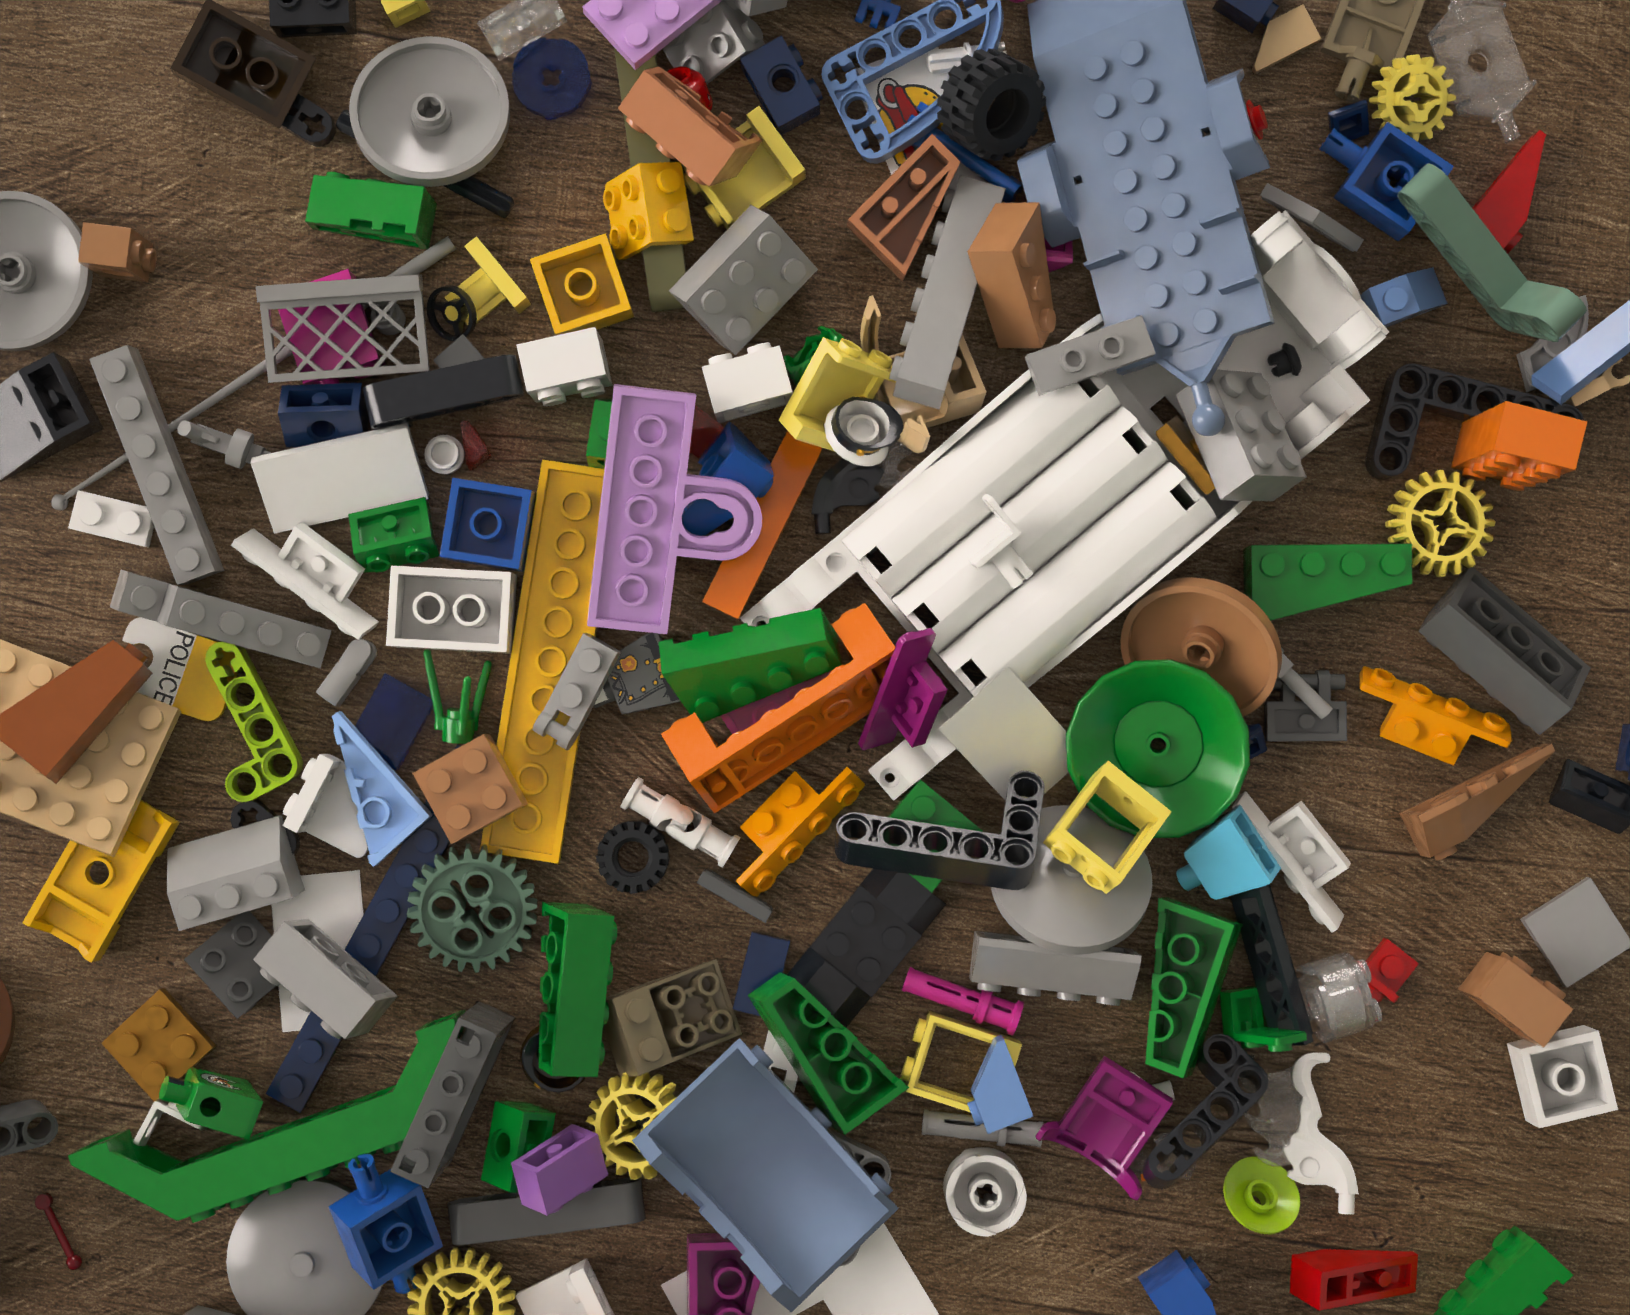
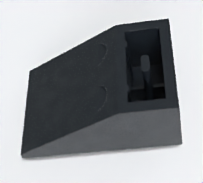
(42, 414)

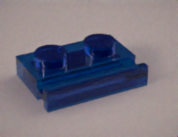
(394, 719)

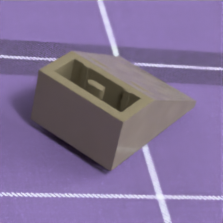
(669, 1019)

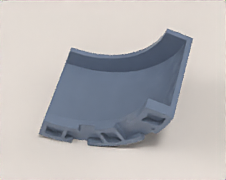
(766, 1173)

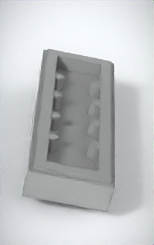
(1090, 355)

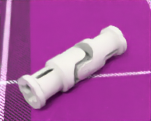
(673, 818)

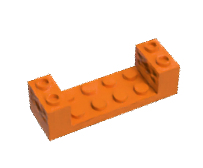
(792, 730)

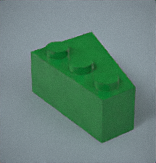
(371, 210)

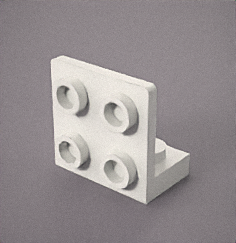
(566, 1293)

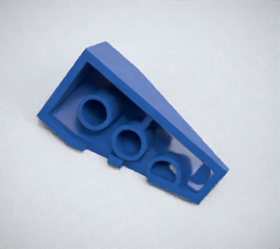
(732, 458)

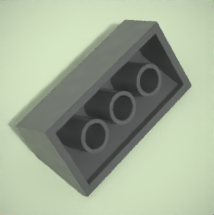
(1505, 651)

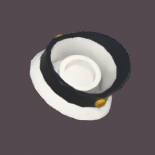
(863, 430)

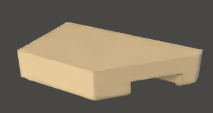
(1285, 38)

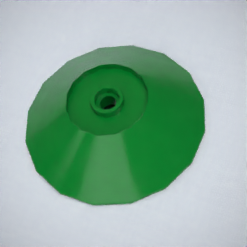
(1195, 717)

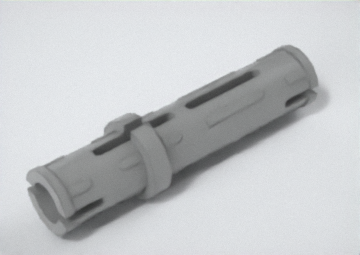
(963, 1127)

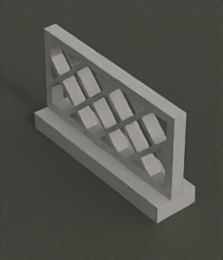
(337, 293)

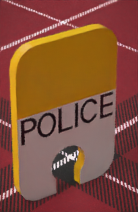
(179, 669)

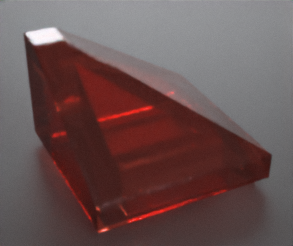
(704, 432)
(474, 447)

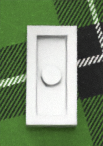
(112, 519)

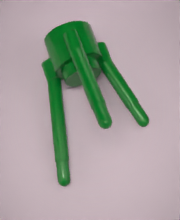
(460, 722)

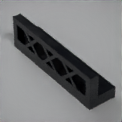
(1271, 961)

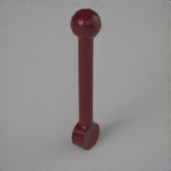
(44, 1202)

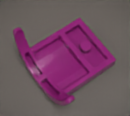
(1111, 1121)

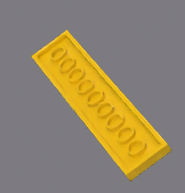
(545, 636)

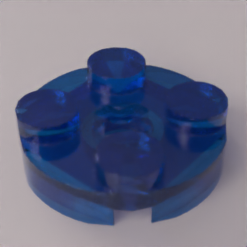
(551, 100)

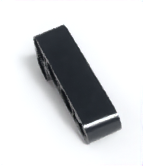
(443, 391)
(1201, 1120)

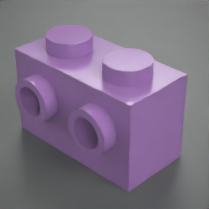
(559, 1169)

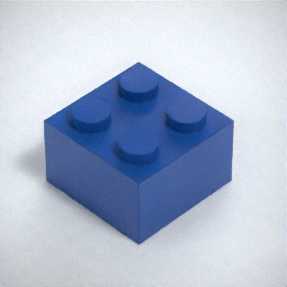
(488, 524)

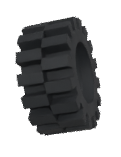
(611, 868)

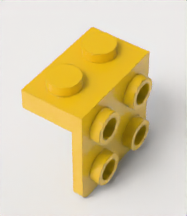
(648, 208)

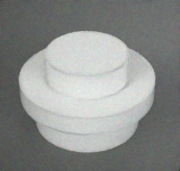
(444, 454)

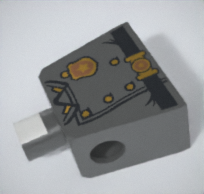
(638, 678)

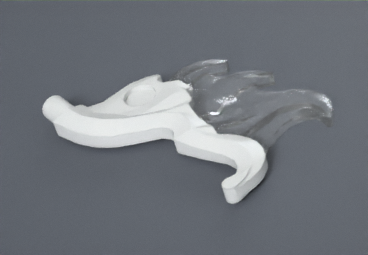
(1290, 1126)

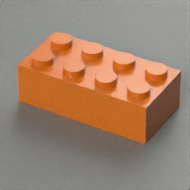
(1518, 445)

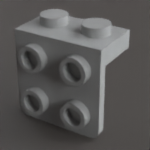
(715, 41)

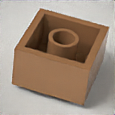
(470, 788)
(1515, 998)

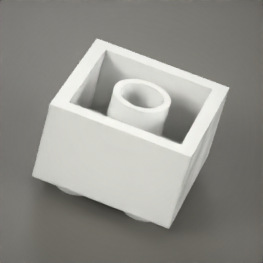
(565, 366)
(747, 382)
(1563, 1078)

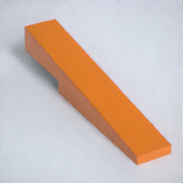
(740, 575)

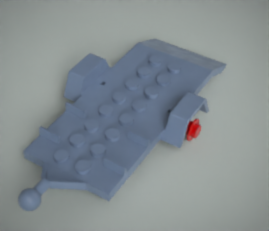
(1152, 188)

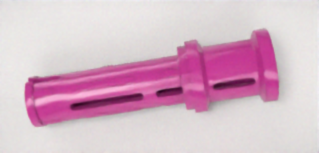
(983, 1005)

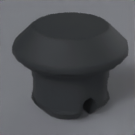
(1286, 361)

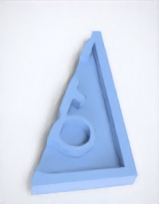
(384, 802)

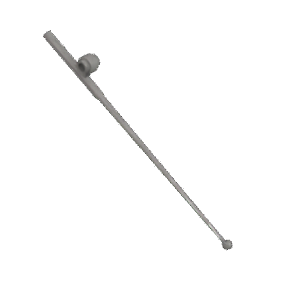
(412, 267)

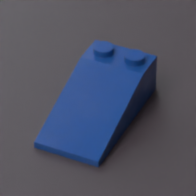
(1177, 1287)

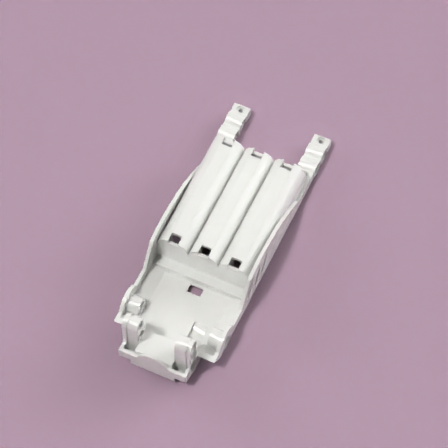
(1086, 503)

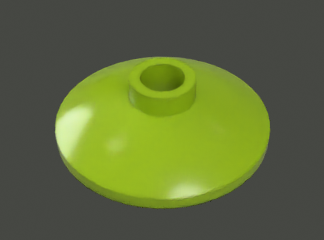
(1271, 1186)

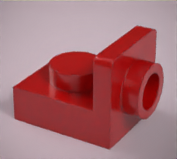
(1388, 970)

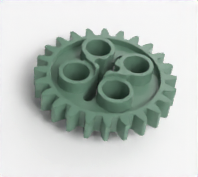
(502, 890)

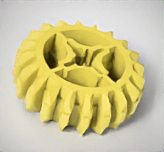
(1446, 507)
(621, 1094)
(452, 1290)

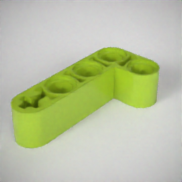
(246, 717)

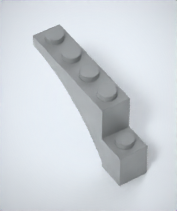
(219, 619)

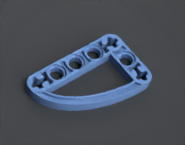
(897, 56)

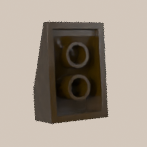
(242, 64)

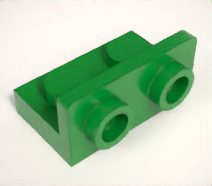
(393, 535)

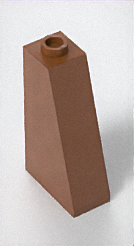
(72, 710)

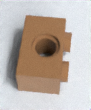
(116, 252)

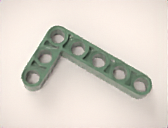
(1483, 264)

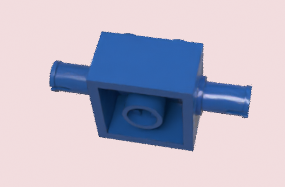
(1369, 170)
(385, 1225)

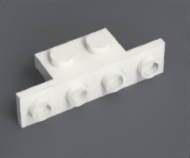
(312, 571)
(1303, 853)

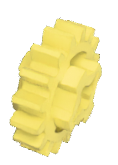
(1416, 78)

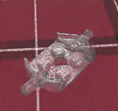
(1483, 30)

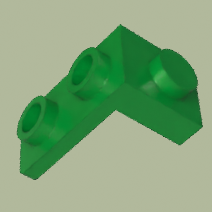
(1244, 1022)

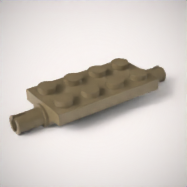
(1369, 38)

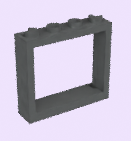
(452, 1094)

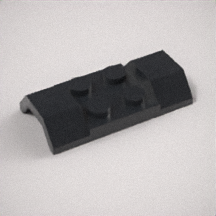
(866, 941)

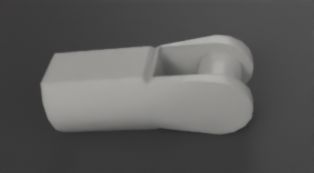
(347, 671)

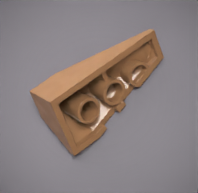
(1460, 810)

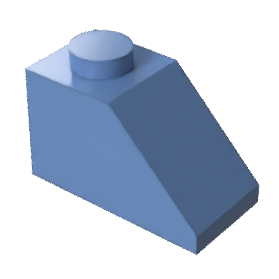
(1405, 297)
(998, 1091)

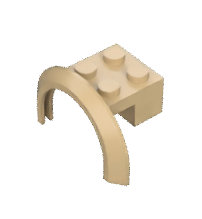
(961, 398)

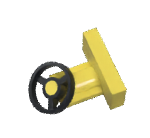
(476, 295)

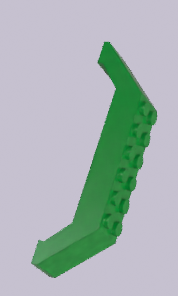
(274, 1156)

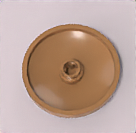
(1208, 630)

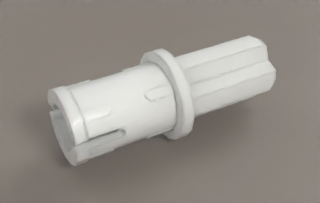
(944, 59)

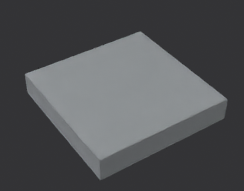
(1576, 932)

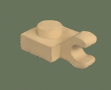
(1598, 386)

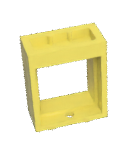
(1129, 801)
(923, 1035)

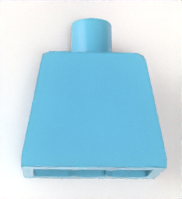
(1228, 858)

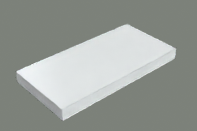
(339, 477)

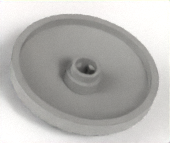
(429, 111)
(39, 272)
(1058, 904)
(291, 1256)

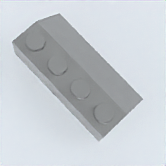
(1021, 964)

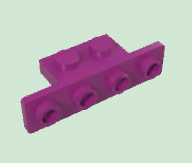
(907, 696)

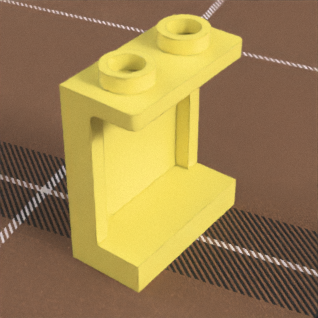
(763, 179)
(832, 376)

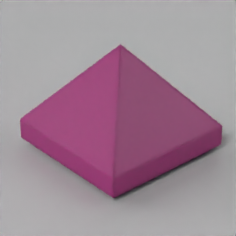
(1059, 256)

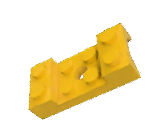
(89, 912)

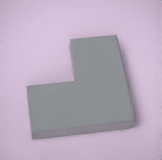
(1312, 217)

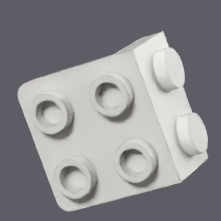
(326, 807)

